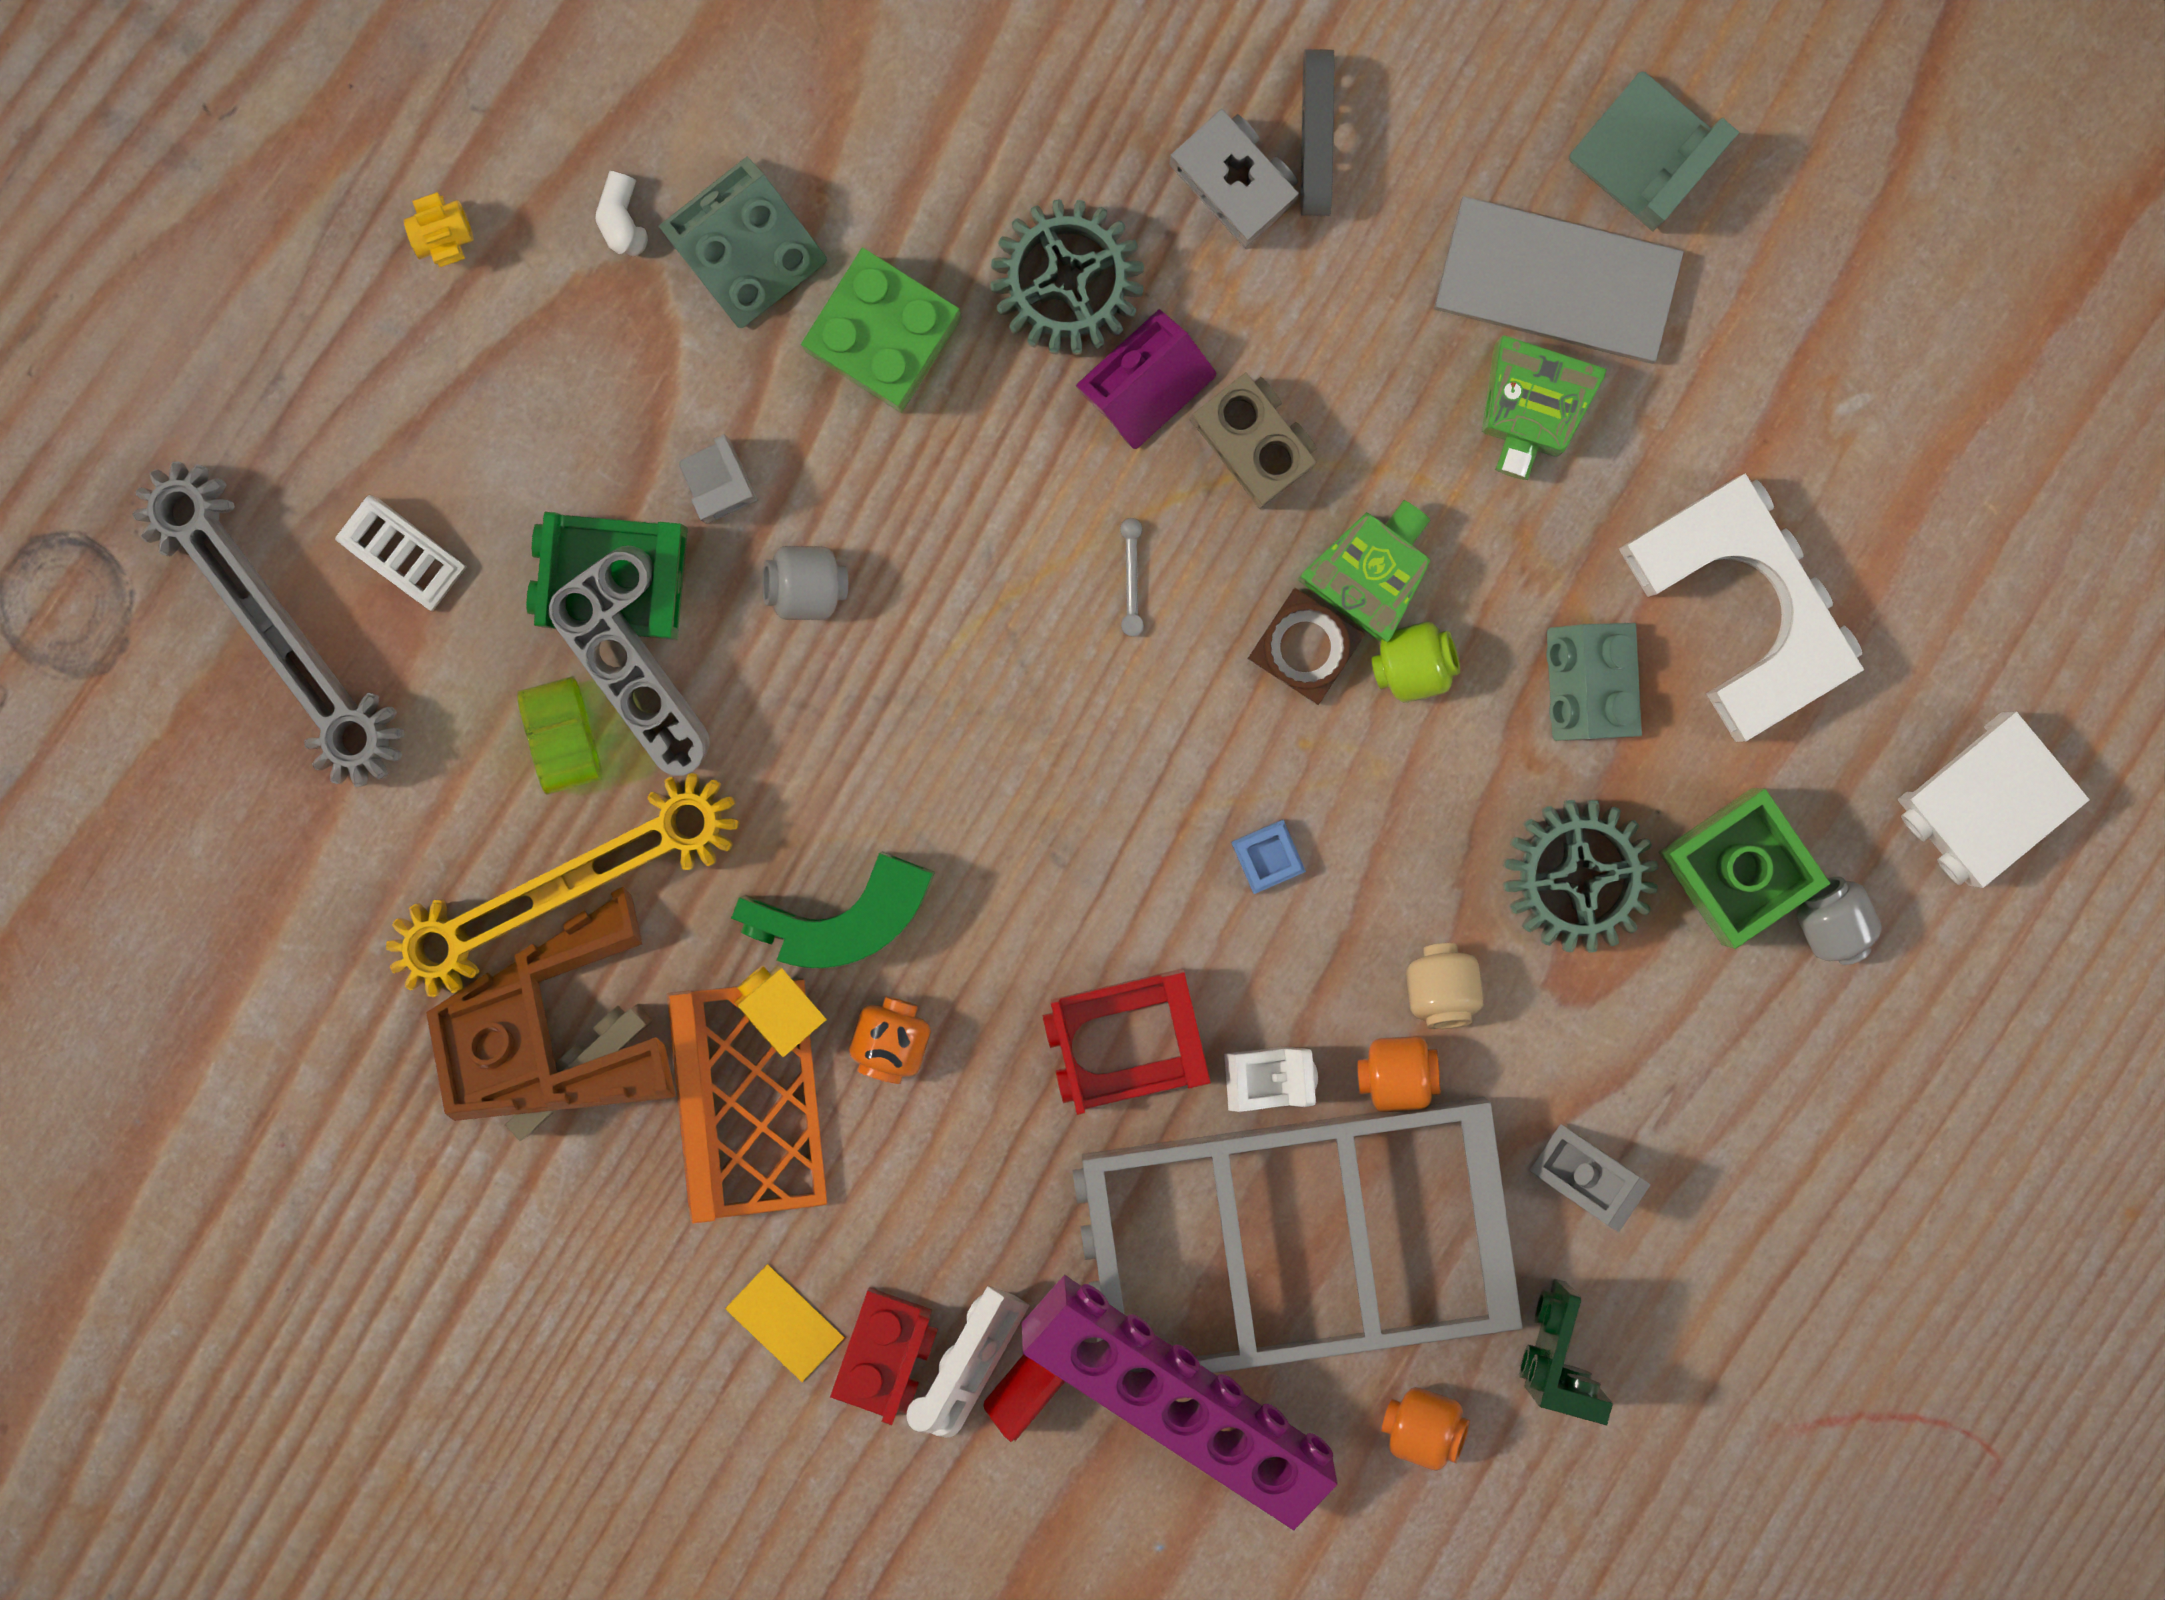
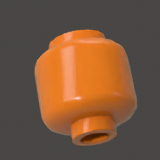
(1400, 1074)
(1426, 1428)

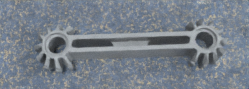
(267, 622)

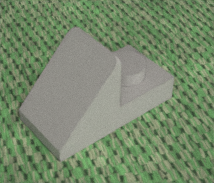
(1590, 1178)

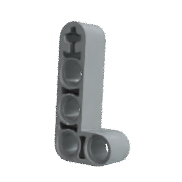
(641, 666)

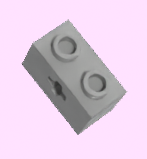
(1241, 209)

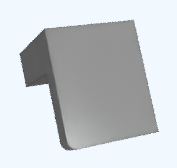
(717, 481)

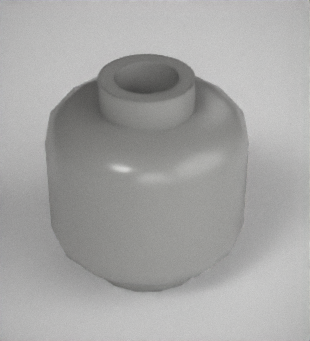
(804, 582)
(1840, 922)

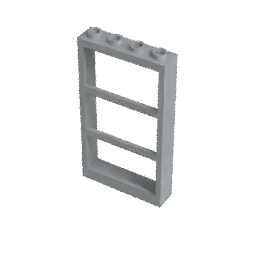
(1487, 1206)

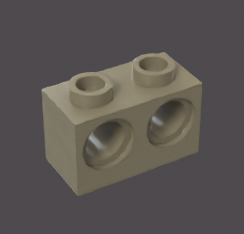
(1241, 448)

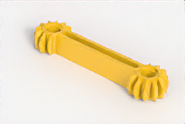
(558, 886)

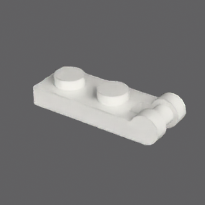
(968, 1364)

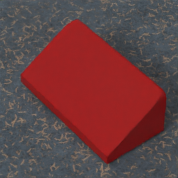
(1021, 1397)

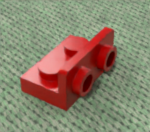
(882, 1355)

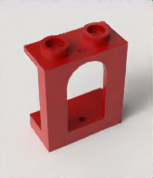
(1099, 1089)

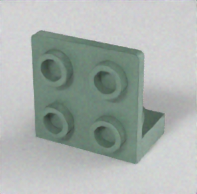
(1650, 150)
(743, 242)

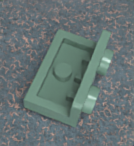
(1594, 681)

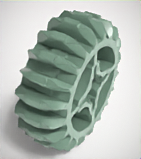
(1092, 265)
(1586, 902)

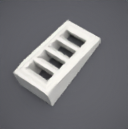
(360, 523)

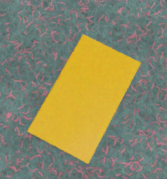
(784, 1323)

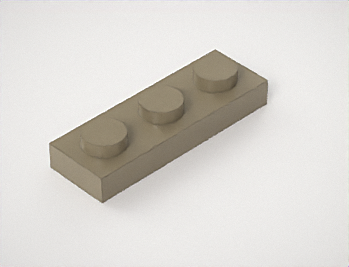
(615, 1033)

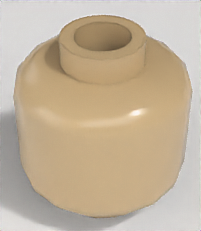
(1445, 987)

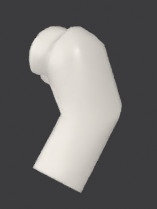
(614, 218)

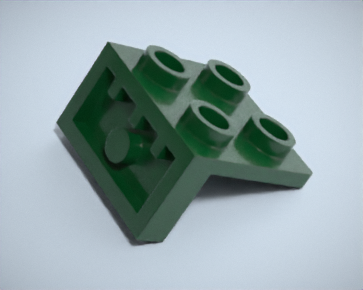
(1547, 1377)

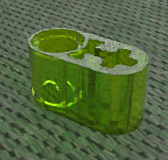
(559, 735)

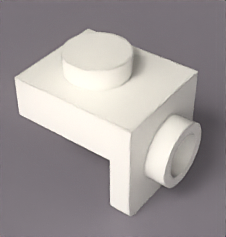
(1270, 1078)

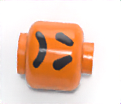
(889, 1040)

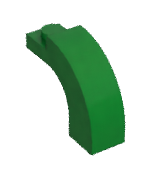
(879, 916)

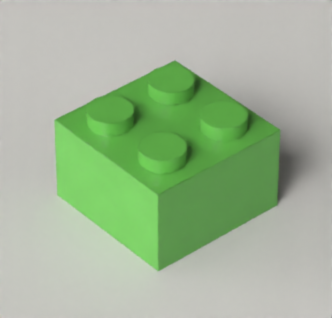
(881, 330)
(1744, 867)

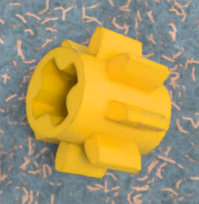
(438, 229)

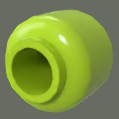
(1417, 662)

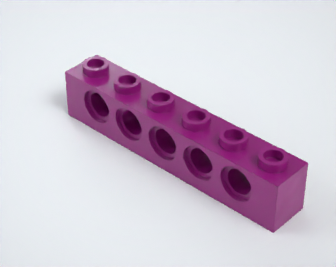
(1192, 1429)

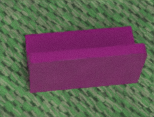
(1147, 378)

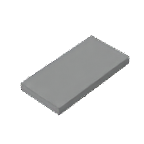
(1558, 280)

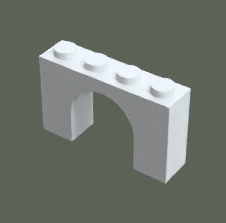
(1810, 647)

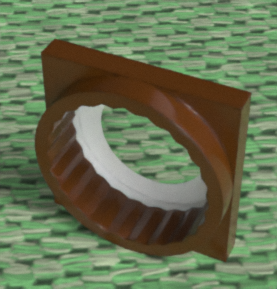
(1343, 640)

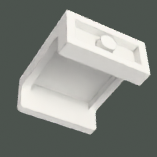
(1992, 802)

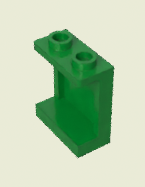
(575, 543)

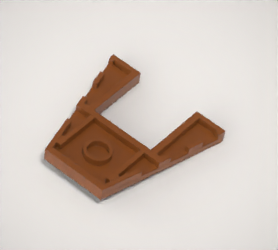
(496, 1039)

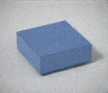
(1268, 856)

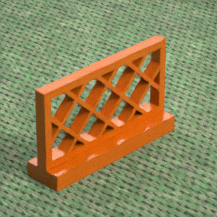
(700, 1121)

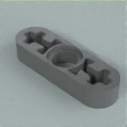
(1317, 132)

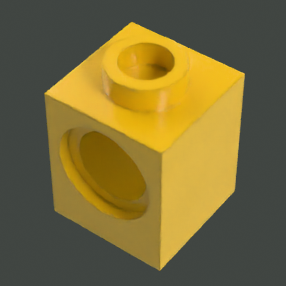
(778, 1008)

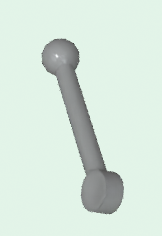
(1131, 530)

